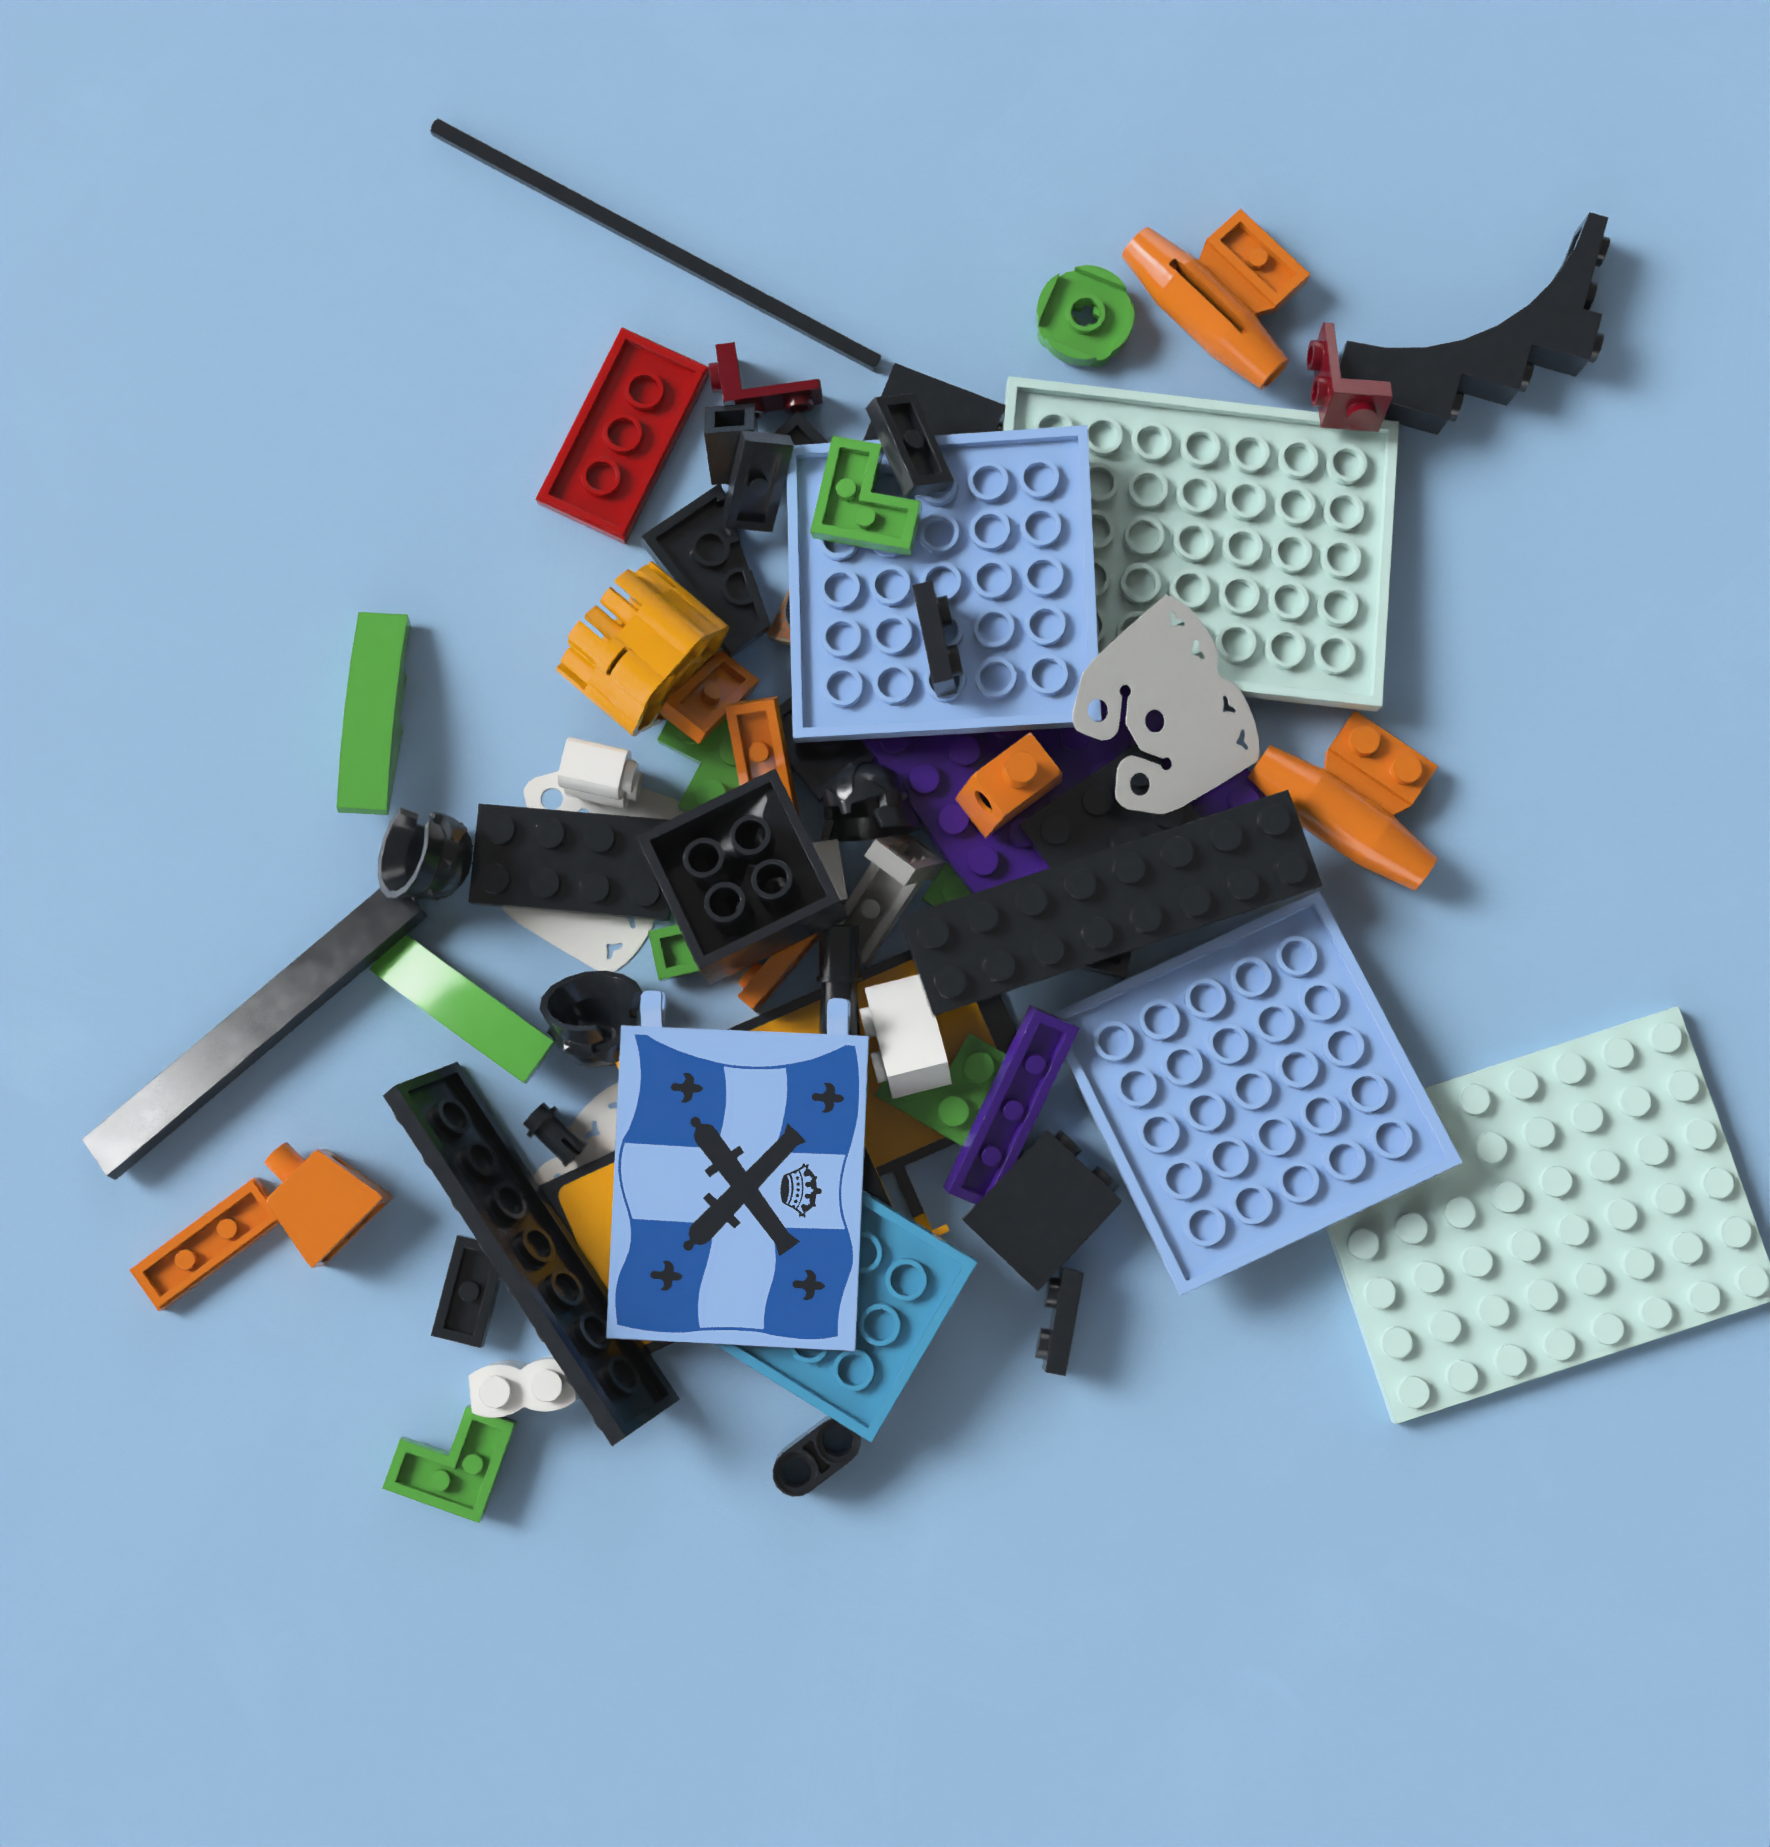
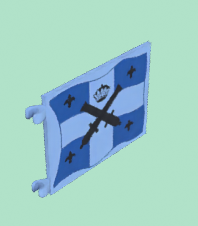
(738, 1184)

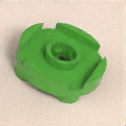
(1071, 291)

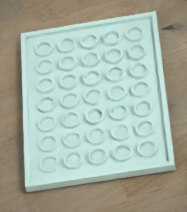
(1246, 521)
(1573, 1229)

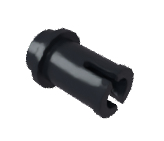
(553, 1131)

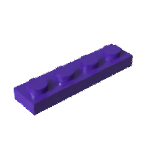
(1011, 1104)

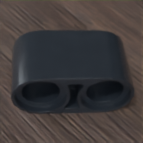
(821, 1459)

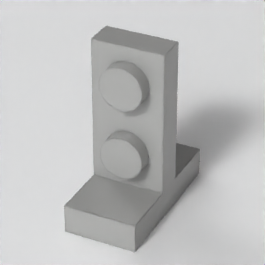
(887, 888)

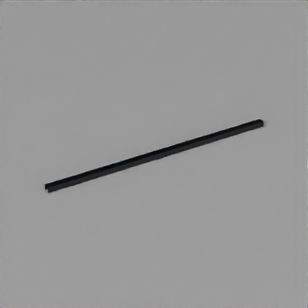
(655, 244)

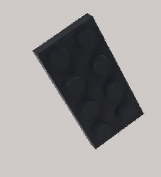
(564, 863)

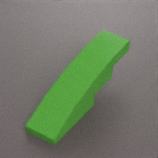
(373, 714)
(464, 1007)

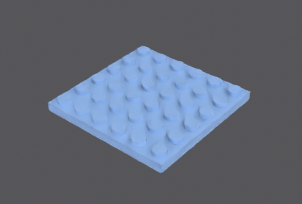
(1019, 583)
(1253, 1093)

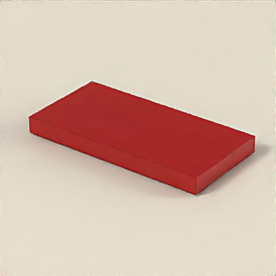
(623, 435)

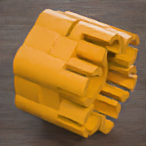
(644, 651)

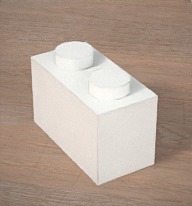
(907, 1036)

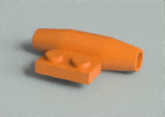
(1223, 292)
(1356, 796)

